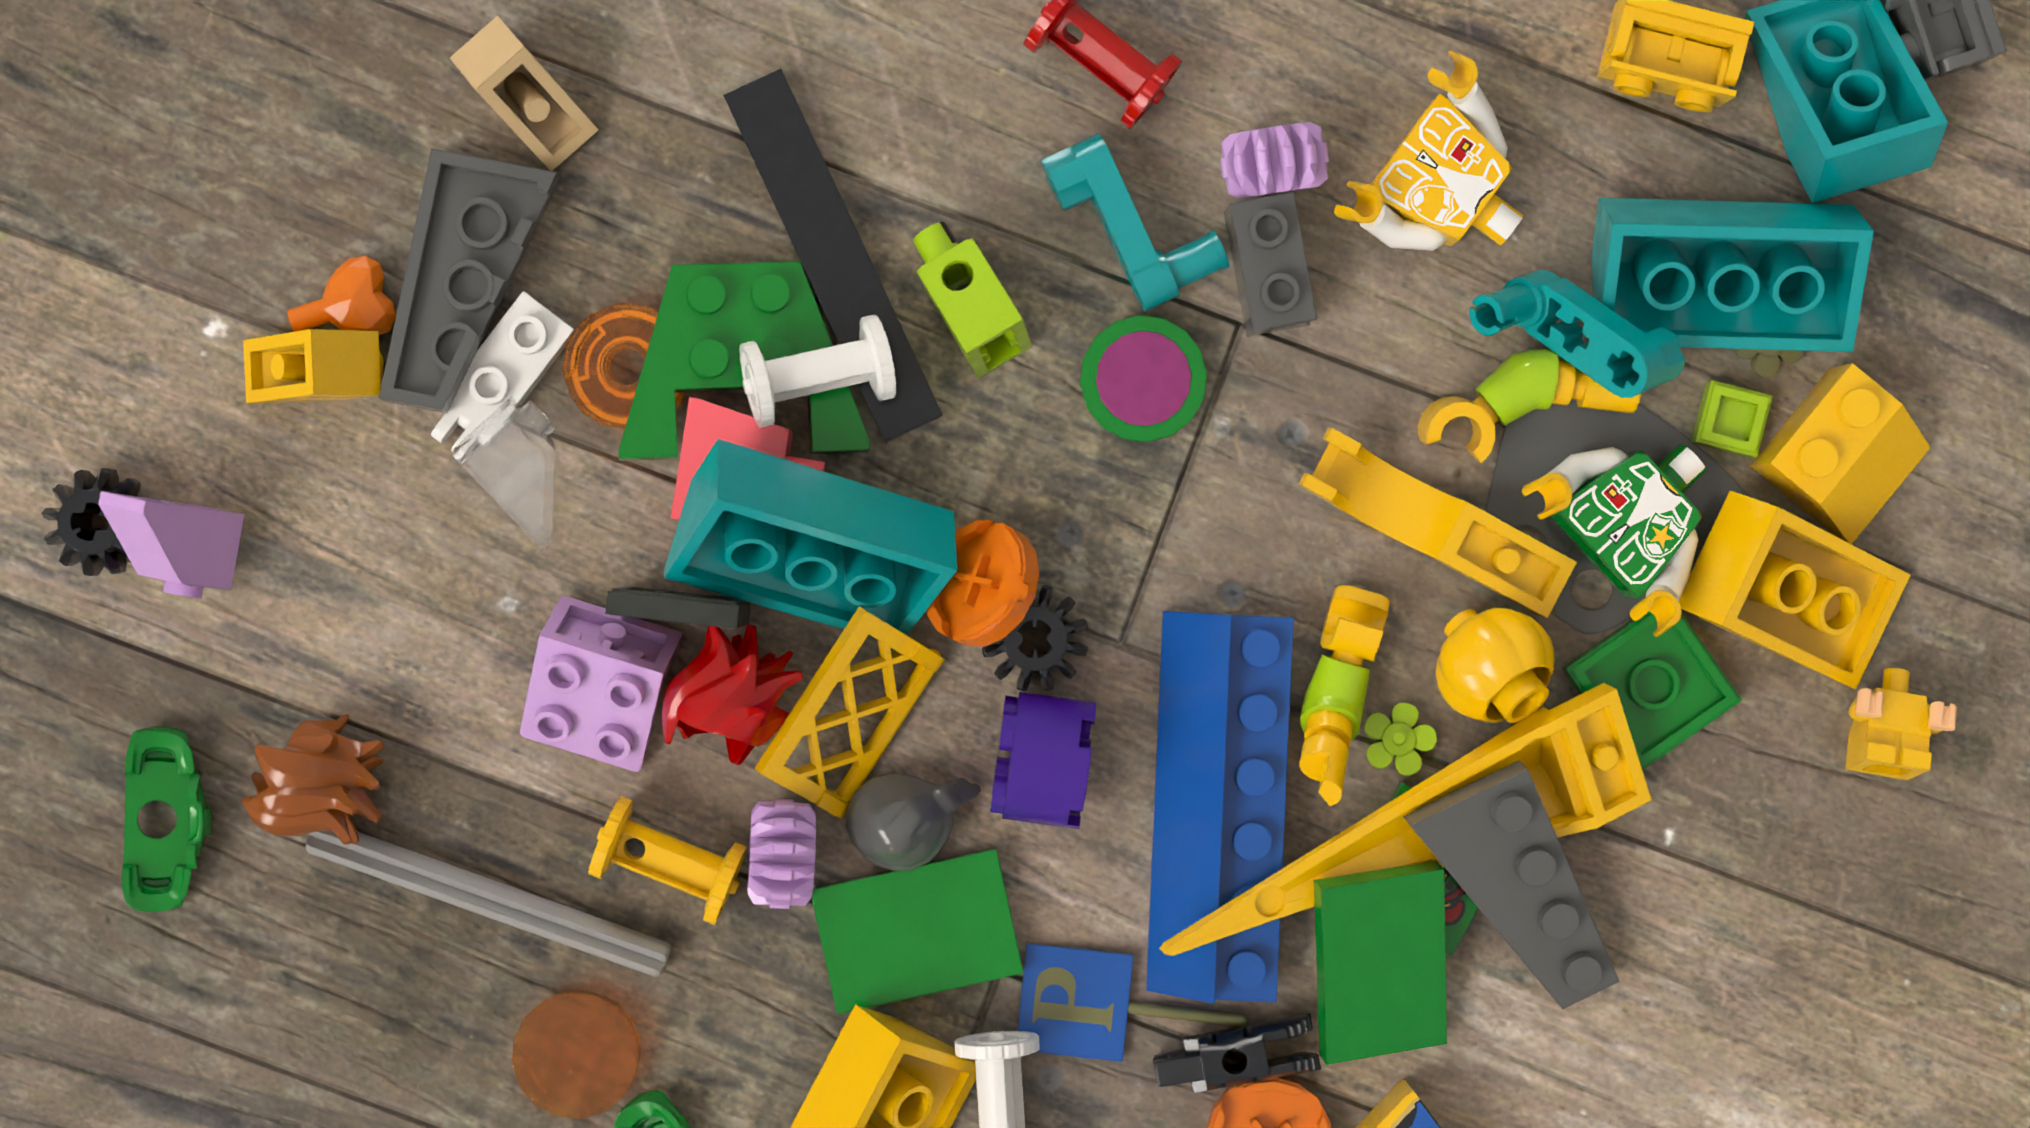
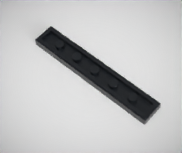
(828, 242)

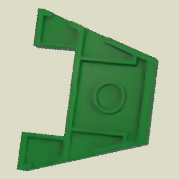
(697, 345)

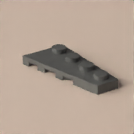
(461, 259)
(1515, 871)

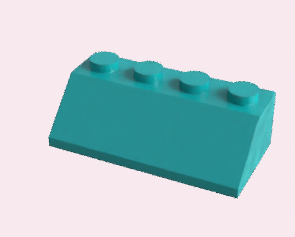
(1734, 271)
(809, 541)

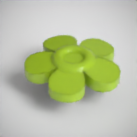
(1399, 739)

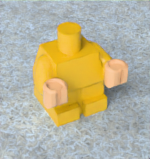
(1894, 728)

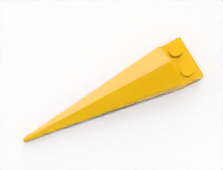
(1574, 753)

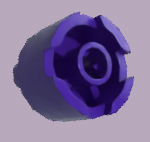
(1047, 760)

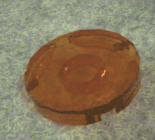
(576, 1054)

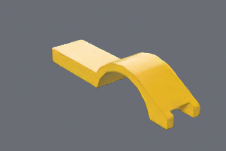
(1439, 525)

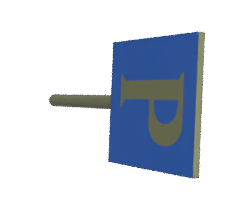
(1082, 1002)

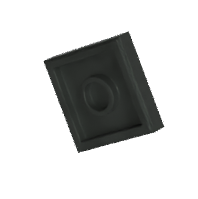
(678, 606)

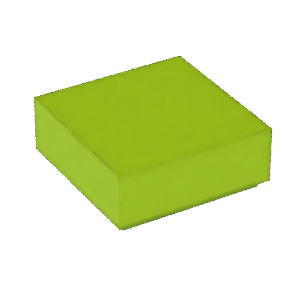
(1731, 419)

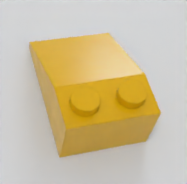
(1793, 588)

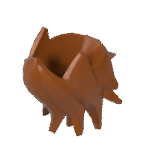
(315, 782)

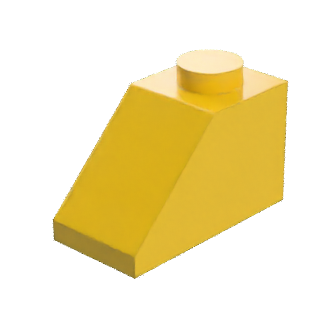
(312, 366)

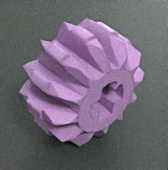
(1274, 160)
(781, 853)

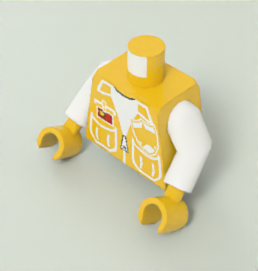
(1441, 173)

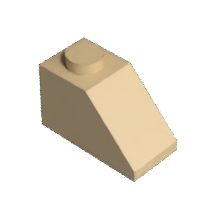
(523, 93)

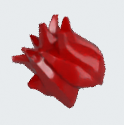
(729, 693)

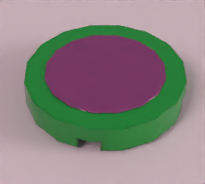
(1143, 378)

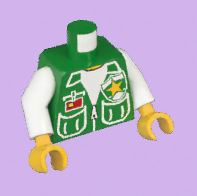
(1629, 521)

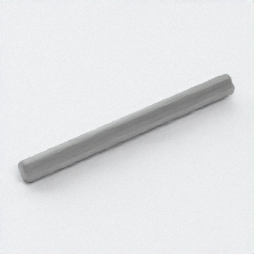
(494, 900)

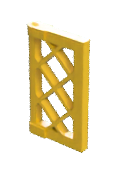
(834, 669)

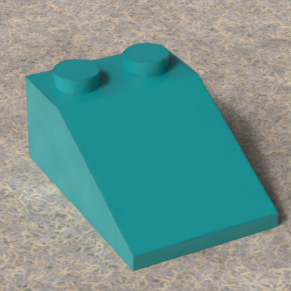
(1844, 94)

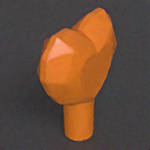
(350, 300)

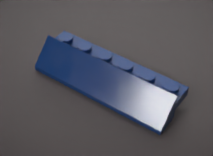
(1218, 797)

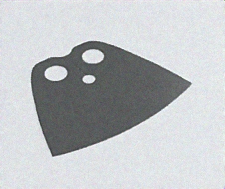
(1546, 438)

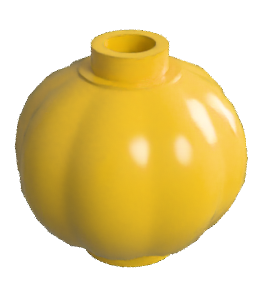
(1495, 665)

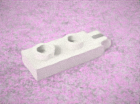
(506, 365)

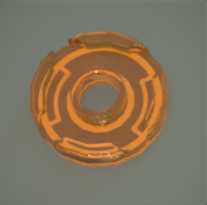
(589, 359)

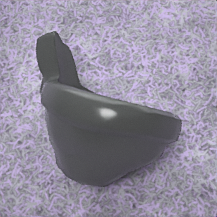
(904, 819)

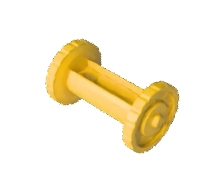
(668, 860)

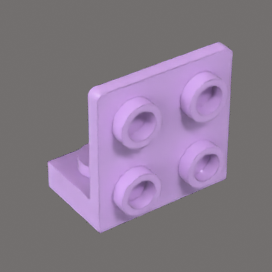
(598, 683)

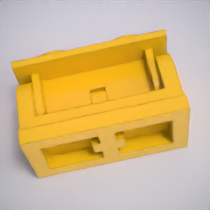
(1674, 52)

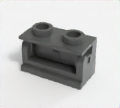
(1946, 33)
(1270, 264)

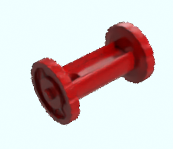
(1104, 56)

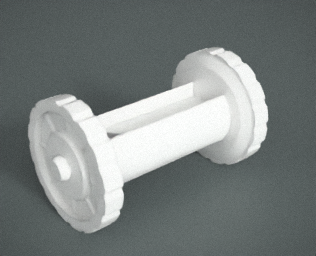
(818, 371)
(998, 1074)

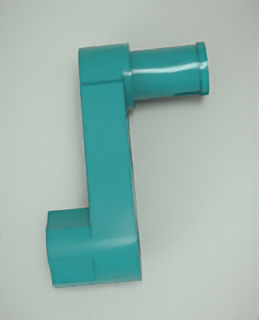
(1089, 173)
(1617, 351)

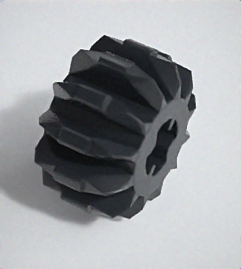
(74, 520)
(1055, 636)

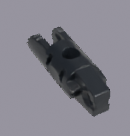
(1203, 1054)

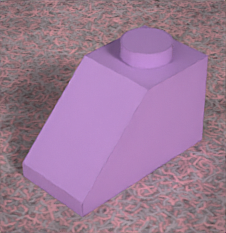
(176, 541)

